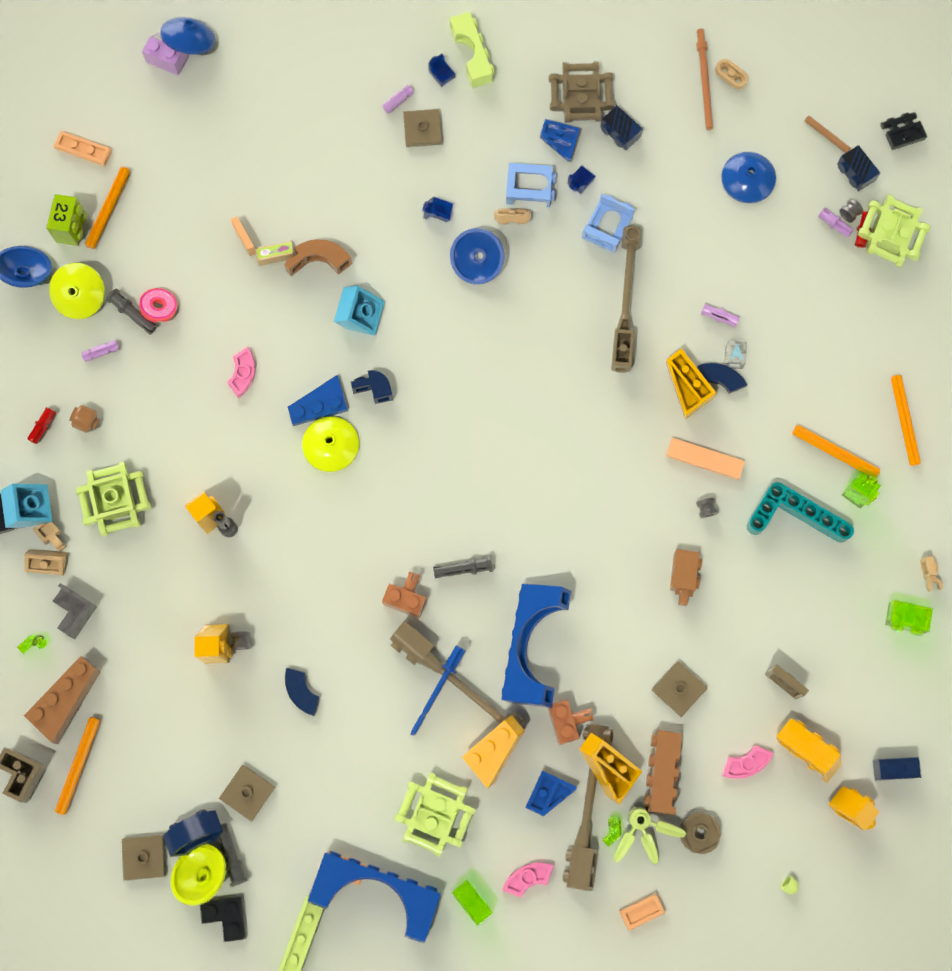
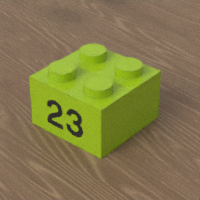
(66, 220)

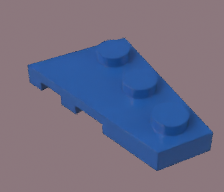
(319, 403)

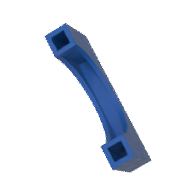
(533, 606)
(418, 901)

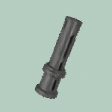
(125, 306)
(225, 521)
(471, 566)
(233, 865)

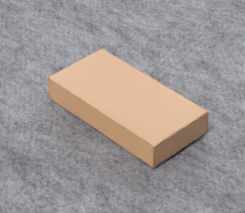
(243, 236)
(642, 912)

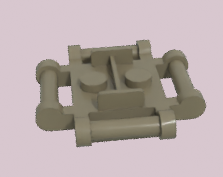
(581, 92)

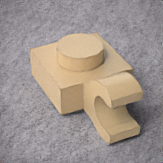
(48, 533)
(929, 571)

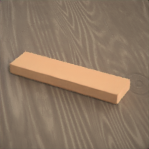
(705, 458)

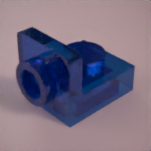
(440, 70)
(580, 180)
(437, 209)

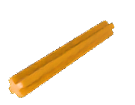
(107, 207)
(905, 420)
(835, 451)
(77, 766)

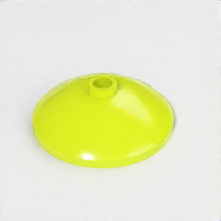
(88, 290)
(333, 455)
(189, 875)

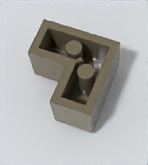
(24, 773)

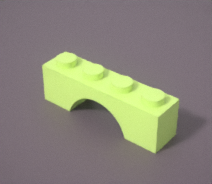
(464, 31)

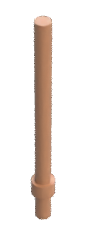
(702, 48)

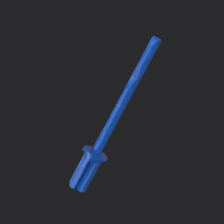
(450, 666)

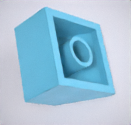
(359, 310)
(26, 505)

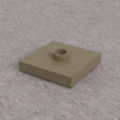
(422, 128)
(786, 682)
(679, 689)
(247, 793)
(143, 857)

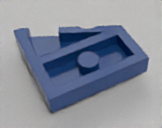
(560, 137)
(548, 793)

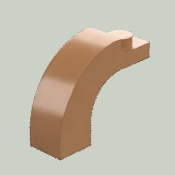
(318, 251)

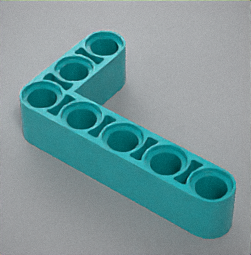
(799, 512)

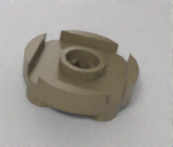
(710, 838)

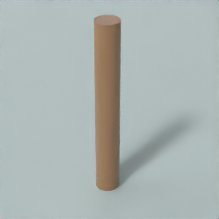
(827, 134)

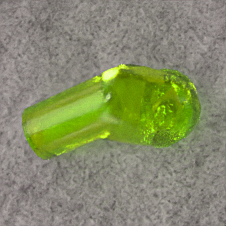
(32, 640)
(615, 831)

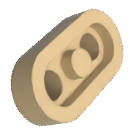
(733, 73)
(516, 215)

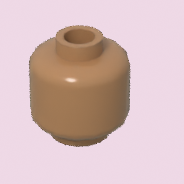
(84, 418)

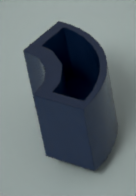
(192, 833)

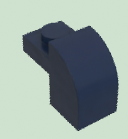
(377, 383)

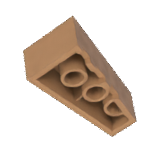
(59, 704)
(663, 772)

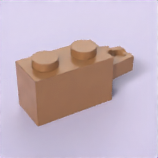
(684, 574)

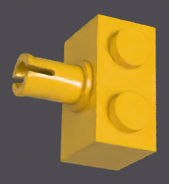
(855, 808)

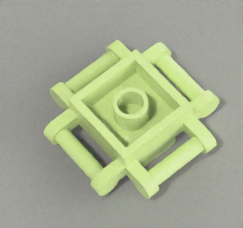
(893, 230)
(112, 498)
(435, 814)

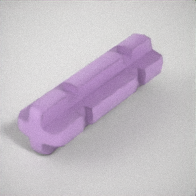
(397, 99)
(100, 350)

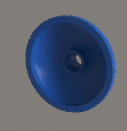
(187, 35)
(744, 185)
(465, 256)
(24, 266)

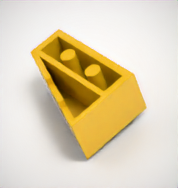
(690, 385)
(202, 510)
(212, 644)
(810, 748)
(493, 751)
(610, 767)

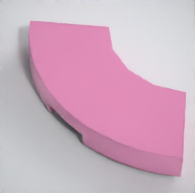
(243, 373)
(747, 765)
(526, 877)

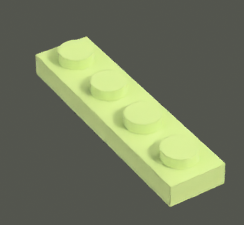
(301, 937)

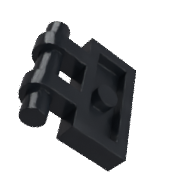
(904, 135)

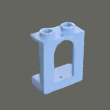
(544, 195)
(600, 238)

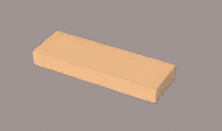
(82, 148)

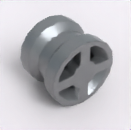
(851, 210)
(707, 507)
(240, 640)

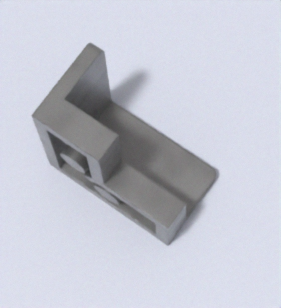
(78, 611)

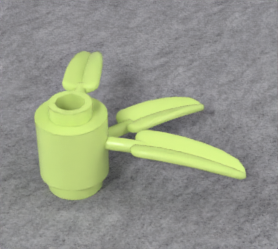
(647, 840)

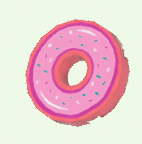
(160, 296)

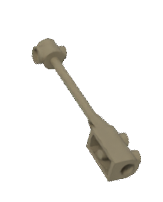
(623, 334)
(420, 652)
(582, 857)

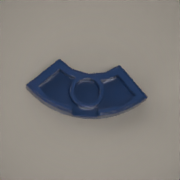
(722, 375)
(299, 692)

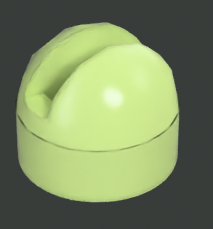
(790, 885)

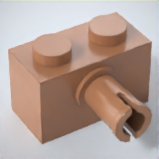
(404, 598)
(565, 721)

